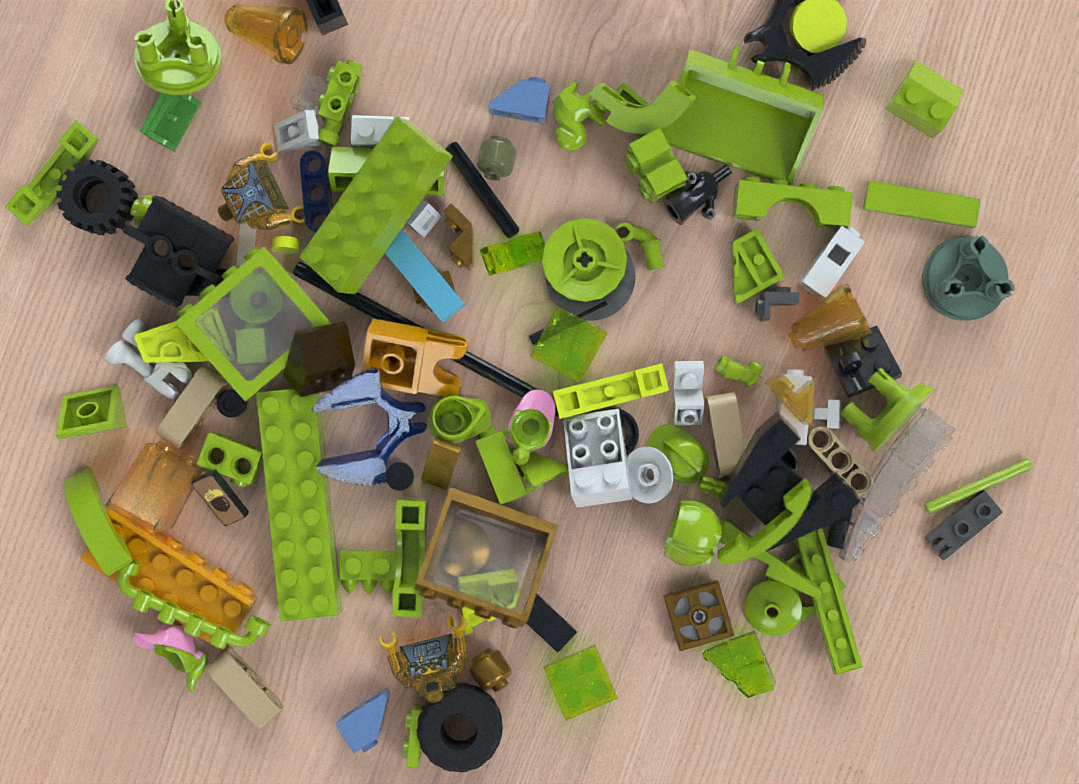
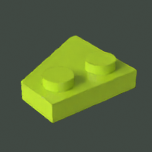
(753, 266)

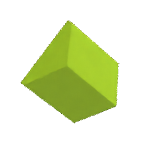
(91, 413)

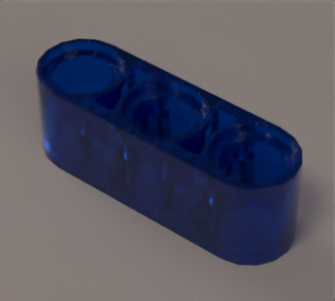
(309, 182)

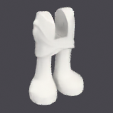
(123, 353)

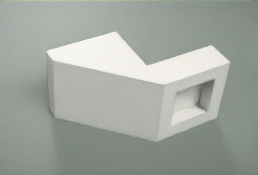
(687, 393)

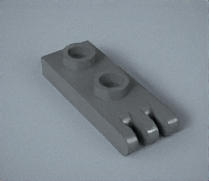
(964, 524)

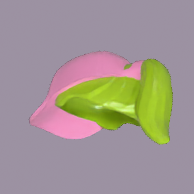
(531, 424)
(178, 648)

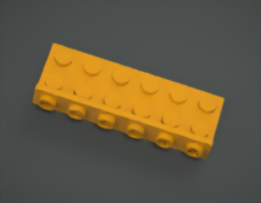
(180, 576)

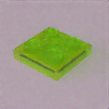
(568, 344)
(580, 682)

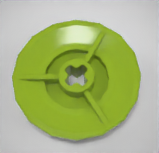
(567, 247)

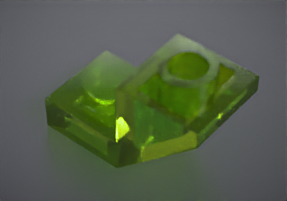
(513, 254)

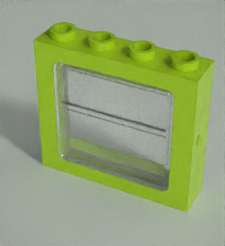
(250, 321)

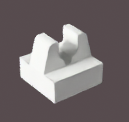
(423, 218)
(831, 414)

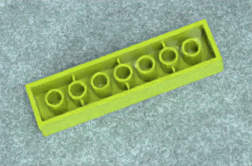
(299, 506)

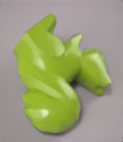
(569, 112)

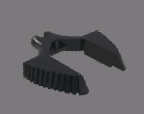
(817, 68)

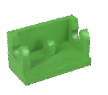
(170, 119)

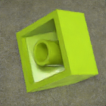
(925, 100)

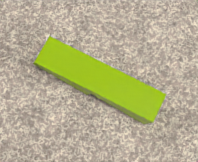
(778, 568)

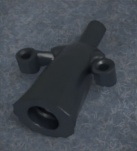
(700, 189)

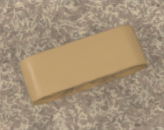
(191, 407)
(725, 431)
(850, 464)
(245, 688)

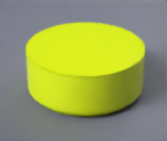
(285, 245)

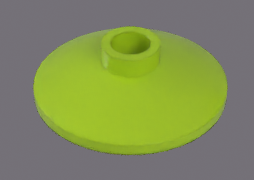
(776, 595)

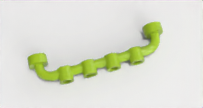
(193, 622)

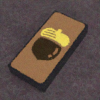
(220, 497)

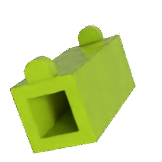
(500, 466)

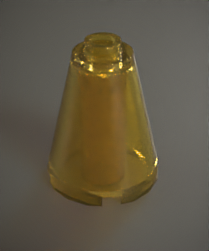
(269, 29)
(831, 322)

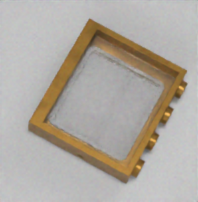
(486, 558)

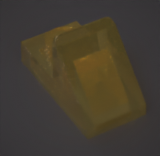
(798, 403)

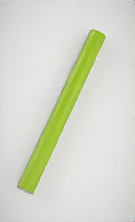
(978, 486)

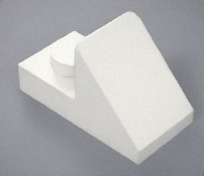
(297, 132)

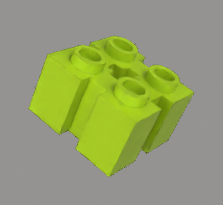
(655, 166)

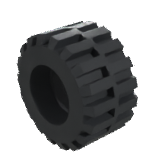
(78, 185)

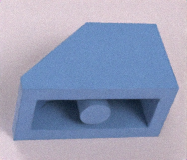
(523, 101)
(364, 723)

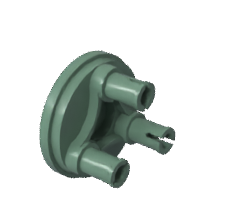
(966, 278)

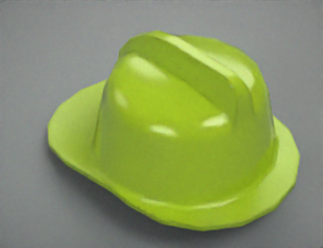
(683, 451)

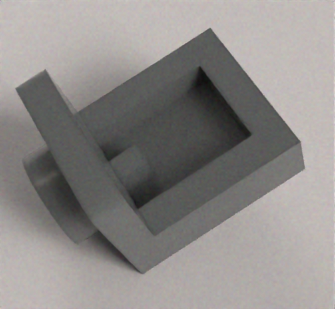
(780, 297)

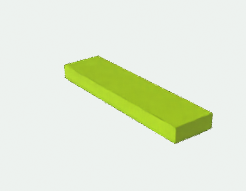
(921, 204)

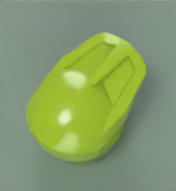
(459, 418)

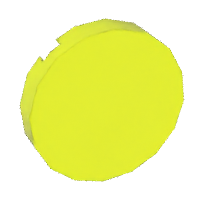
(818, 25)

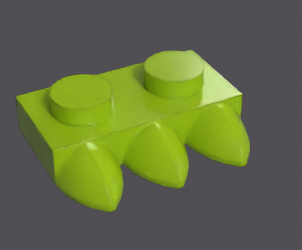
(369, 568)

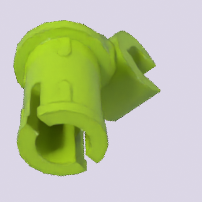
(649, 243)

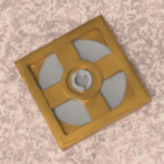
(698, 615)

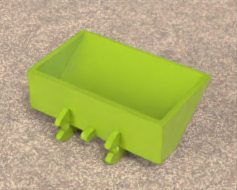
(745, 117)

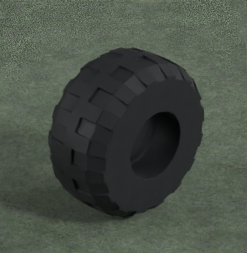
(457, 754)

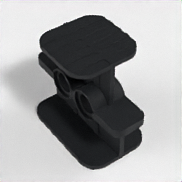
(184, 234)

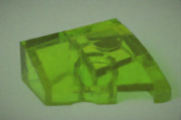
(743, 663)

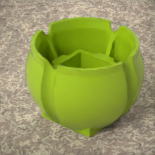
(693, 534)

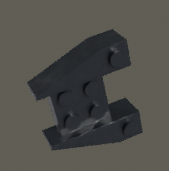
(765, 477)

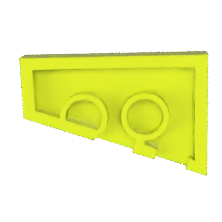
(167, 345)

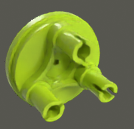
(177, 54)
(900, 409)

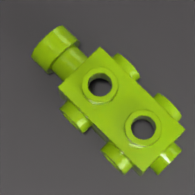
(337, 99)

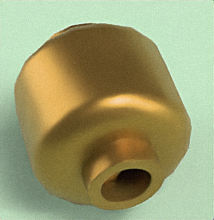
(490, 670)

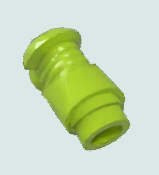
(735, 371)

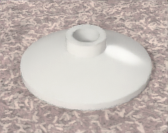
(643, 486)

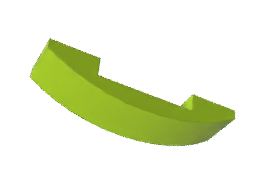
(40, 194)
(94, 523)
(739, 549)

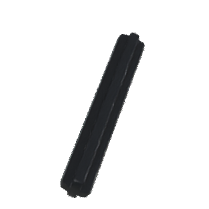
(482, 190)

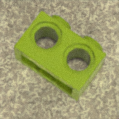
(233, 453)

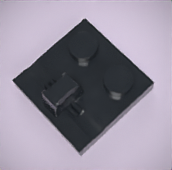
(859, 360)

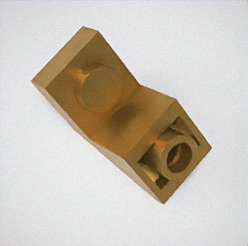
(462, 246)

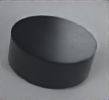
(231, 403)
(400, 476)

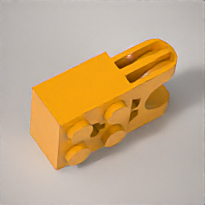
(410, 357)

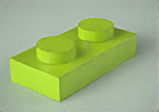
(412, 748)

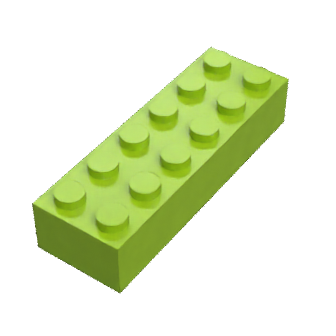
(375, 206)

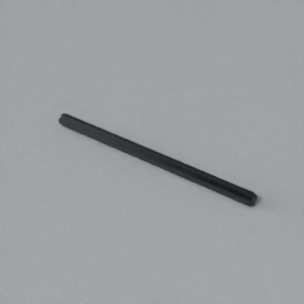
(380, 312)

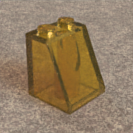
(155, 487)

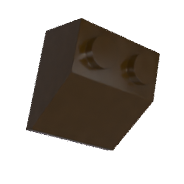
(319, 359)

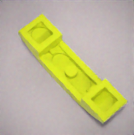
(610, 391)

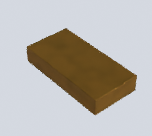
(441, 463)

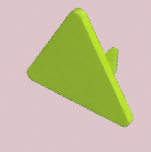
(541, 469)

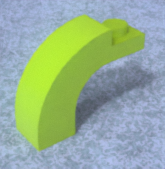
(643, 118)

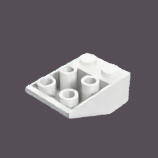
(597, 458)

